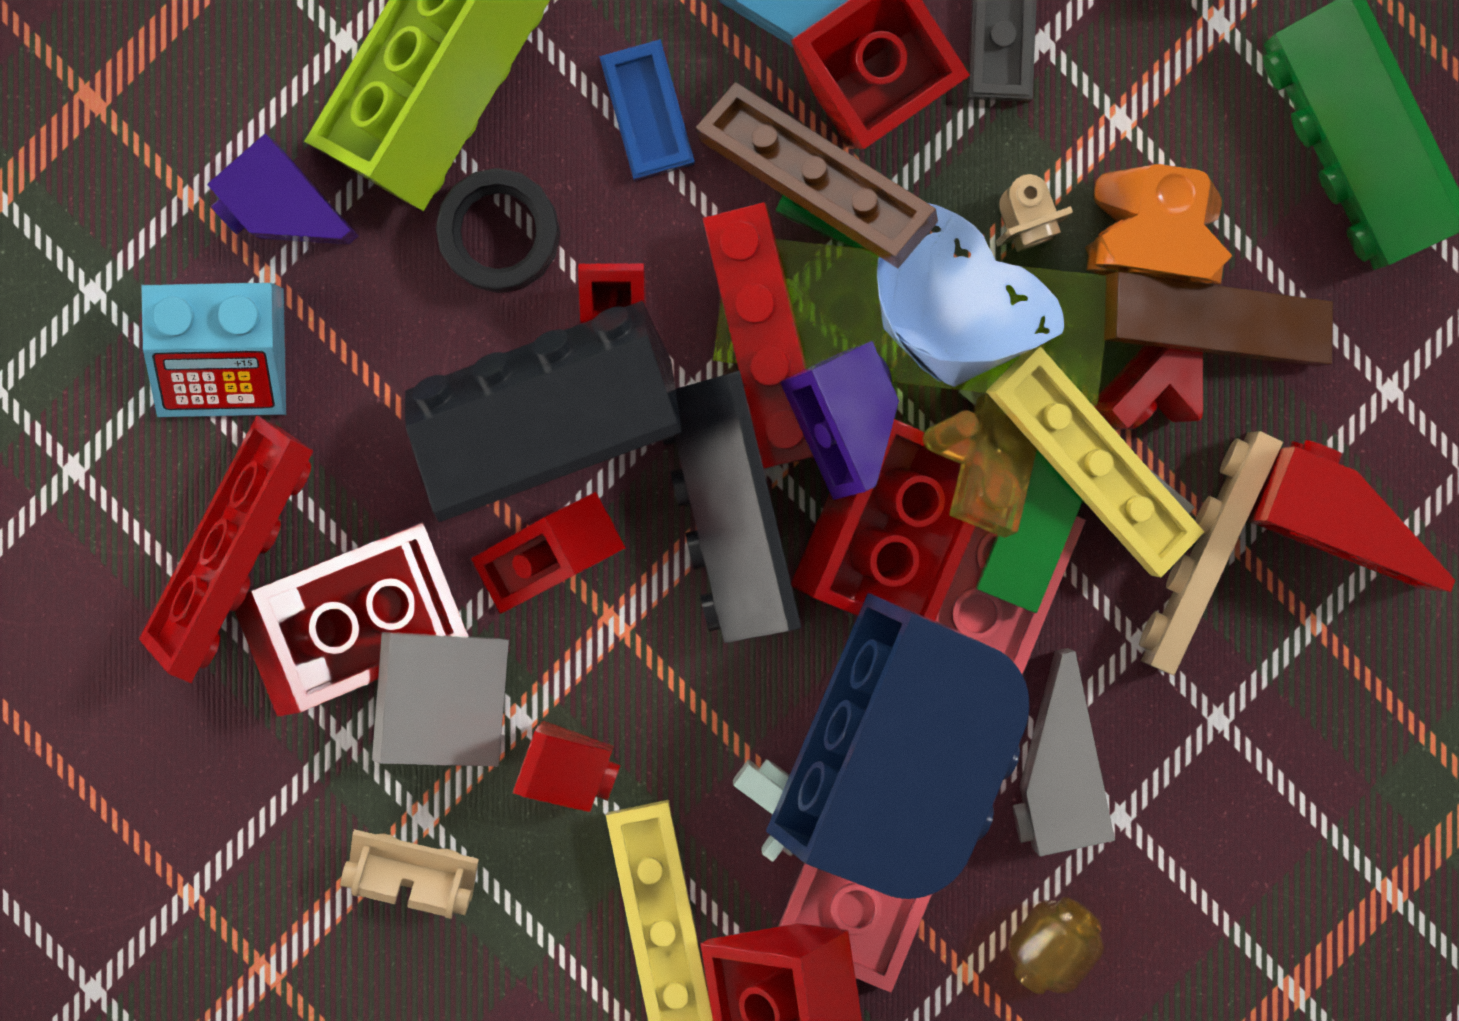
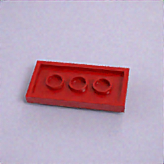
(224, 549)

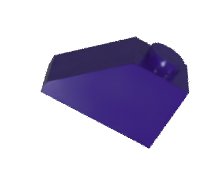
(275, 199)
(845, 416)

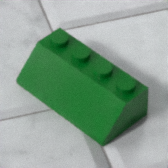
(1365, 132)

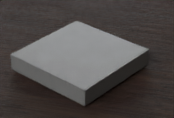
(440, 700)

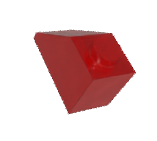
(548, 552)
(566, 768)

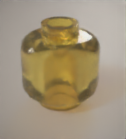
(1056, 946)

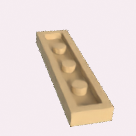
(1197, 575)

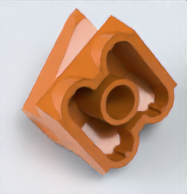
(1159, 225)

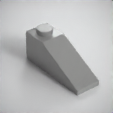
(1062, 774)

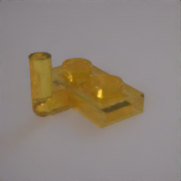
(993, 468)

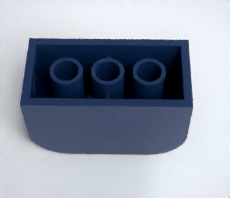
(903, 755)

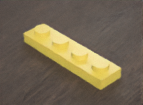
(1095, 461)
(659, 913)

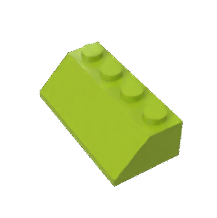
(421, 89)

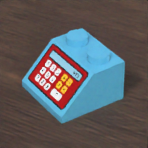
(215, 349)

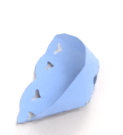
(957, 309)

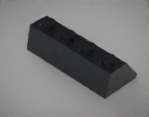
(542, 410)
(732, 512)

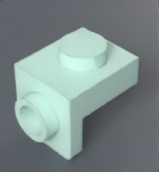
(764, 787)

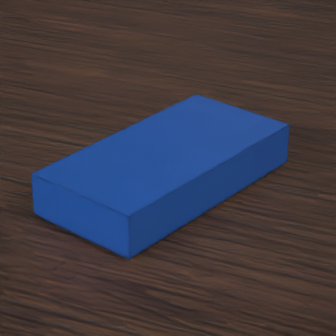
(647, 110)

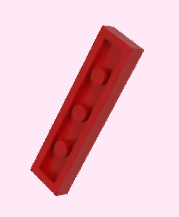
(760, 326)

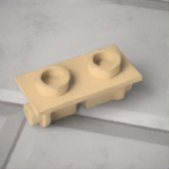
(1029, 213)
(439, 878)

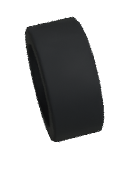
(488, 183)

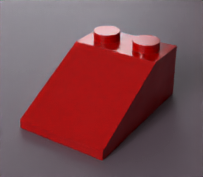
(1341, 514)
(324, 624)

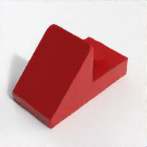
(1152, 380)

